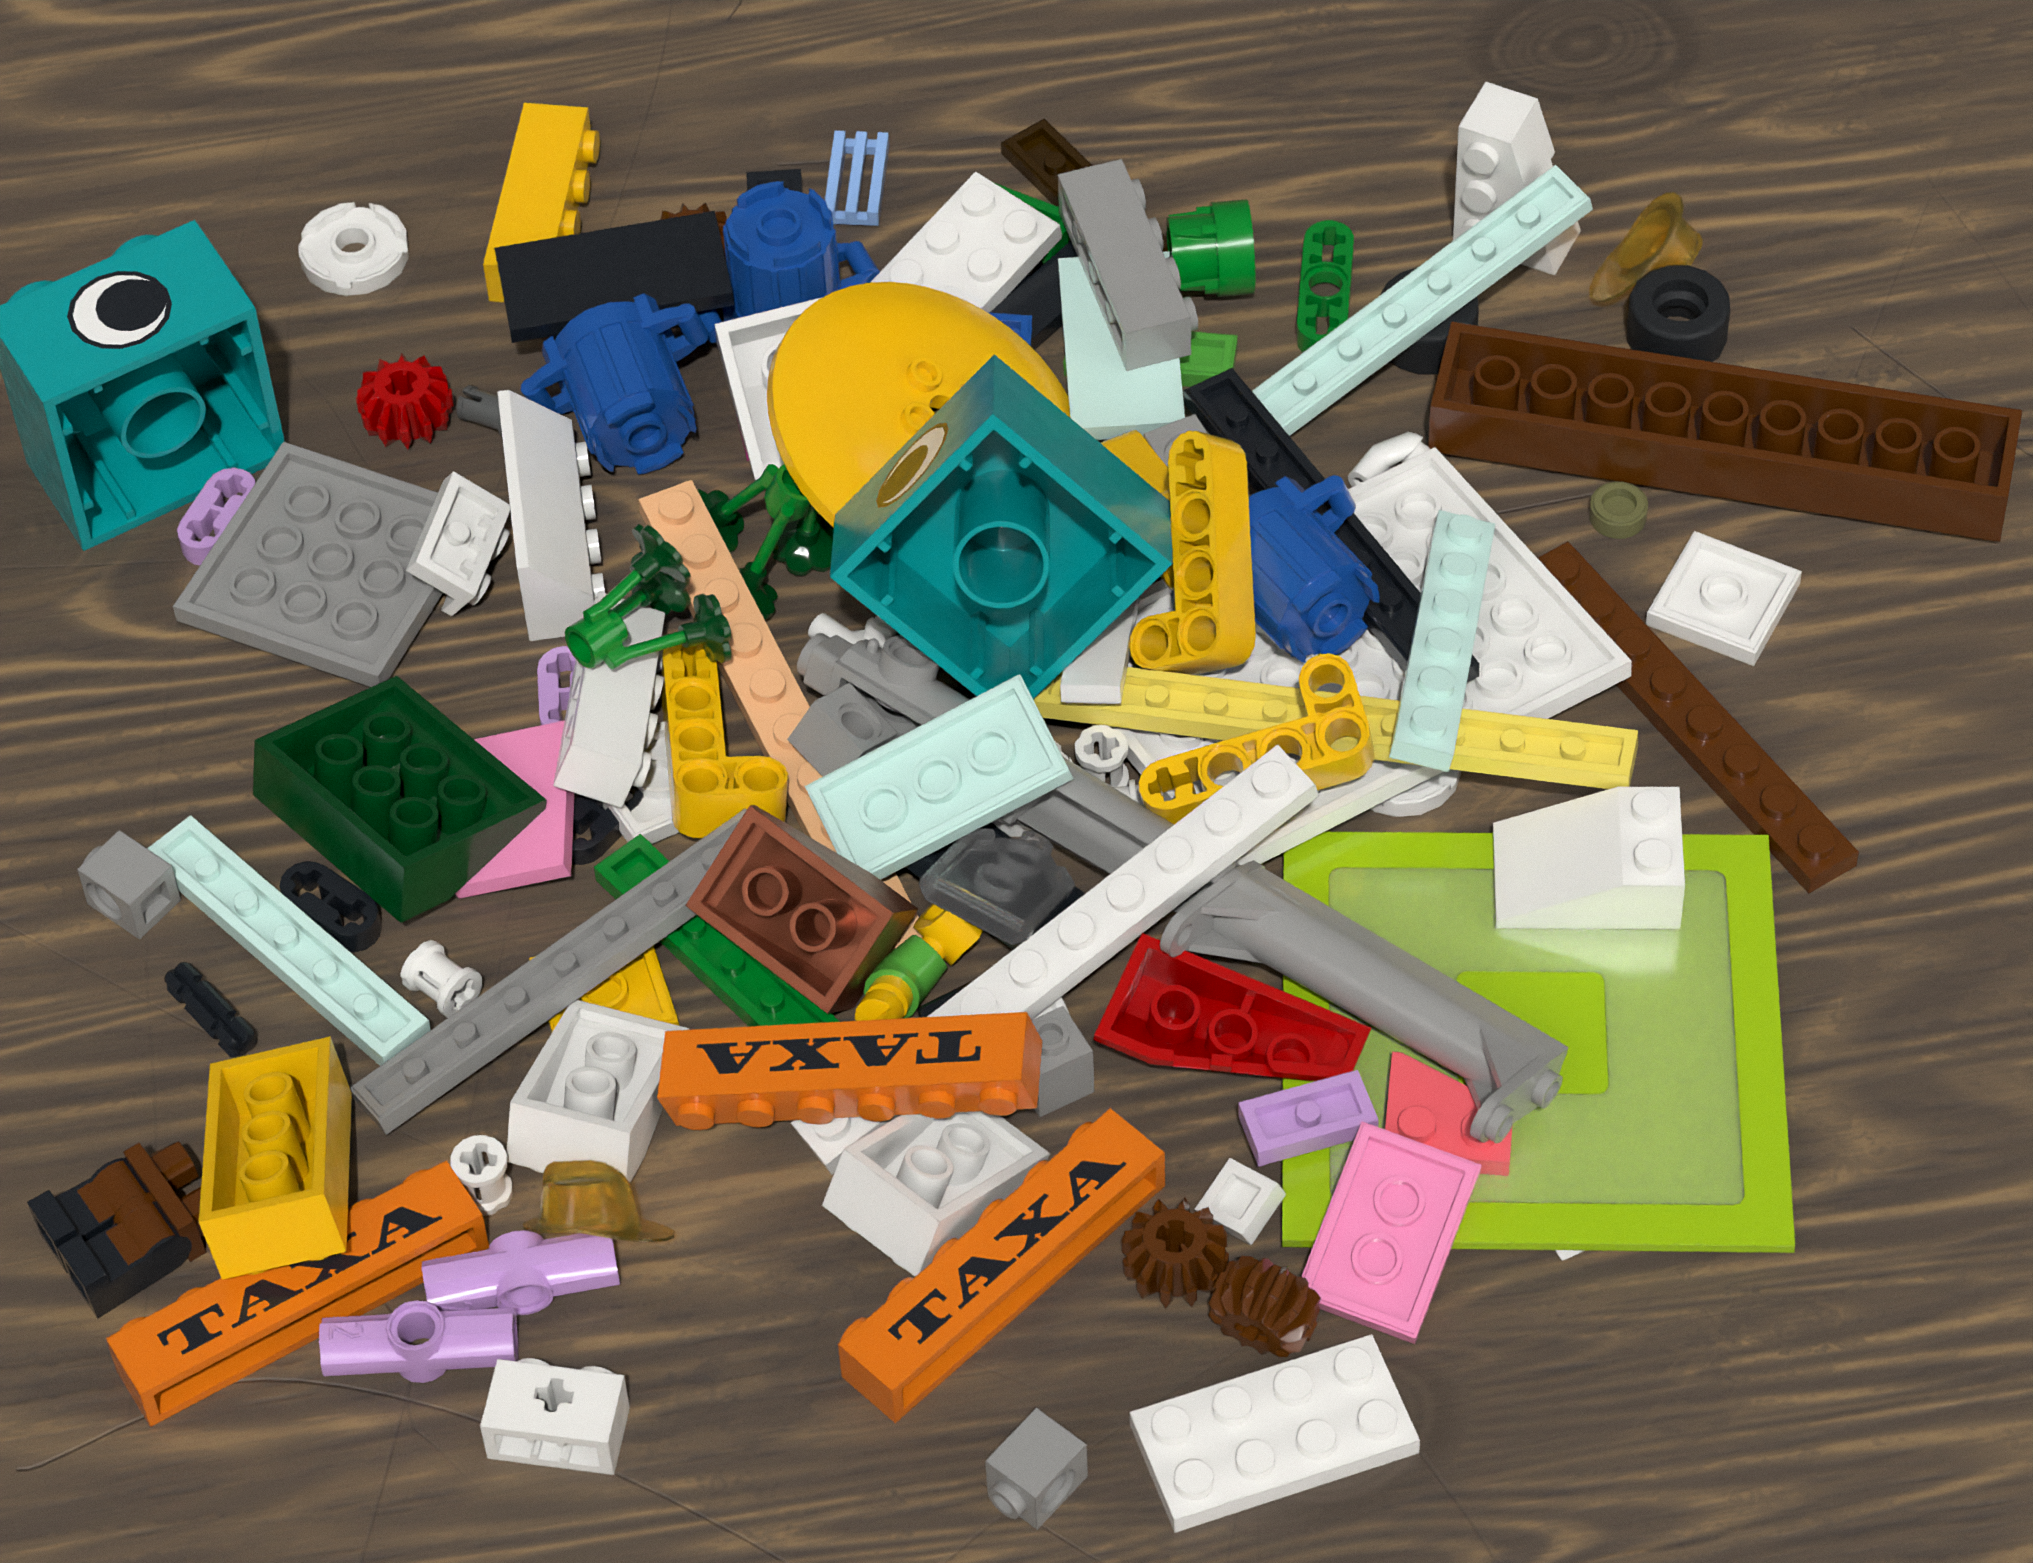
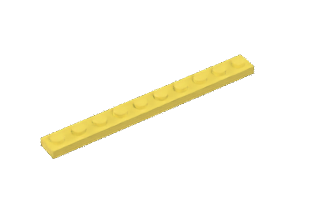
(1484, 741)

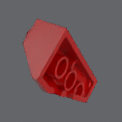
(1219, 1020)

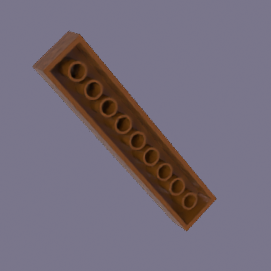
(1725, 431)

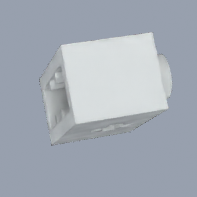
(555, 1416)

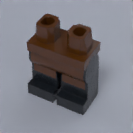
(123, 1225)

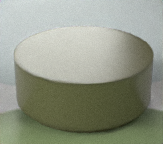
(1618, 510)

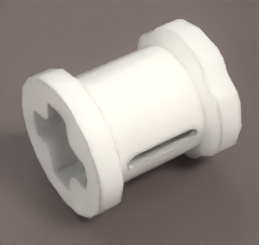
(1112, 752)
(440, 978)
(469, 1166)

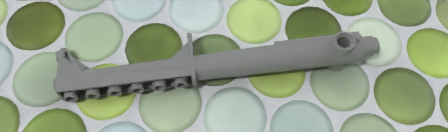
(1243, 908)

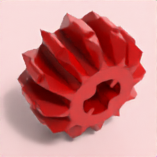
(404, 401)

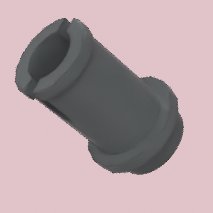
(481, 409)

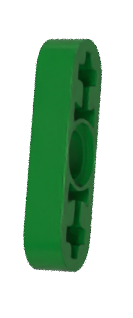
(1317, 271)

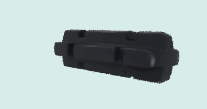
(210, 1009)

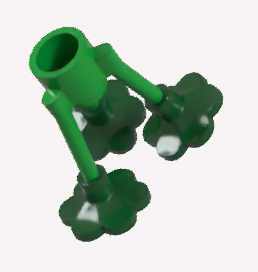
(794, 538)
(656, 580)

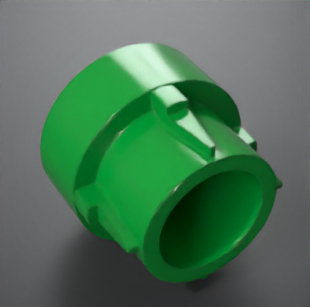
(1214, 248)

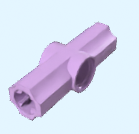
(520, 1272)
(382, 1341)

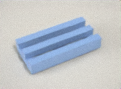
(859, 148)

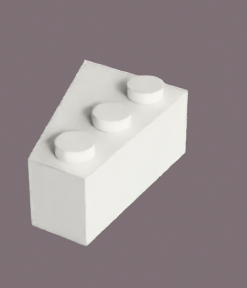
(1498, 155)

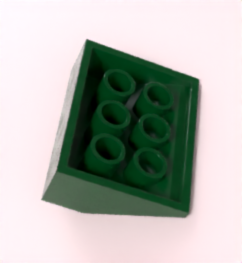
(393, 795)

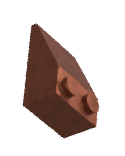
(801, 909)

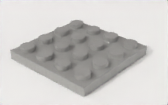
(318, 568)

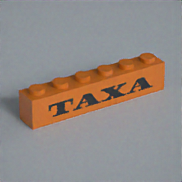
(851, 1070)
(1001, 1264)
(253, 1320)

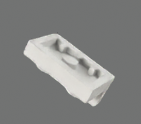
(460, 541)

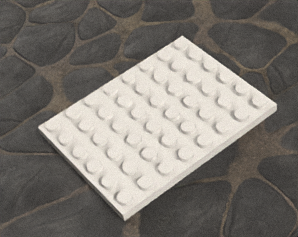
(1530, 639)

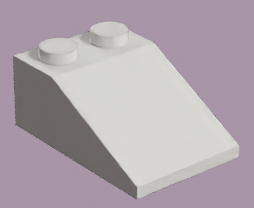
(746, 356)
(1593, 863)
(590, 1091)
(928, 1180)

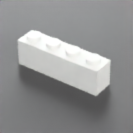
(611, 718)

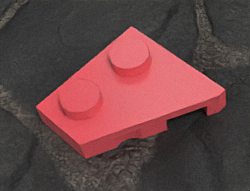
(1439, 1114)

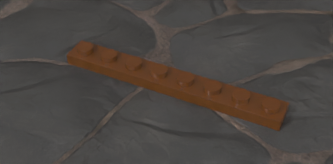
(1709, 735)

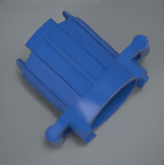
(784, 253)
(623, 380)
(1304, 577)

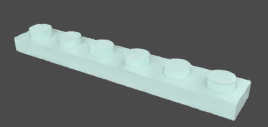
(1442, 641)
(290, 943)

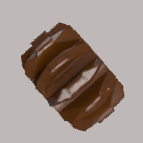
(1174, 1252)
(1264, 1306)

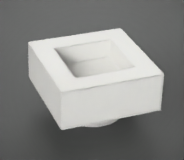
(1242, 1200)

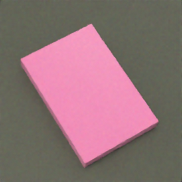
(545, 845)
(1389, 1231)

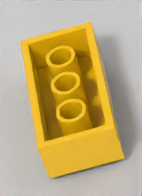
(276, 1158)

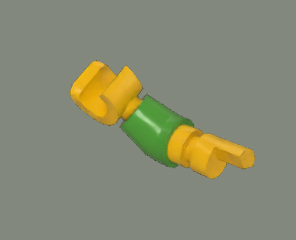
(916, 965)

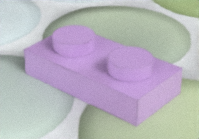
(1306, 1117)

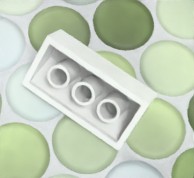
(549, 515)

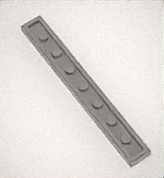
(538, 988)

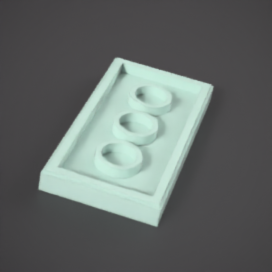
(1100, 390)
(940, 780)

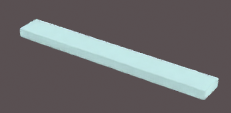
(1423, 299)

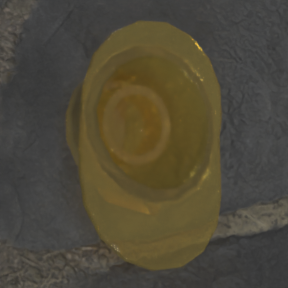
(1654, 241)
(592, 1201)

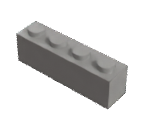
(1126, 264)

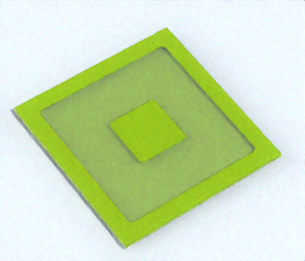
(1671, 1064)

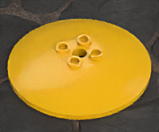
(865, 372)

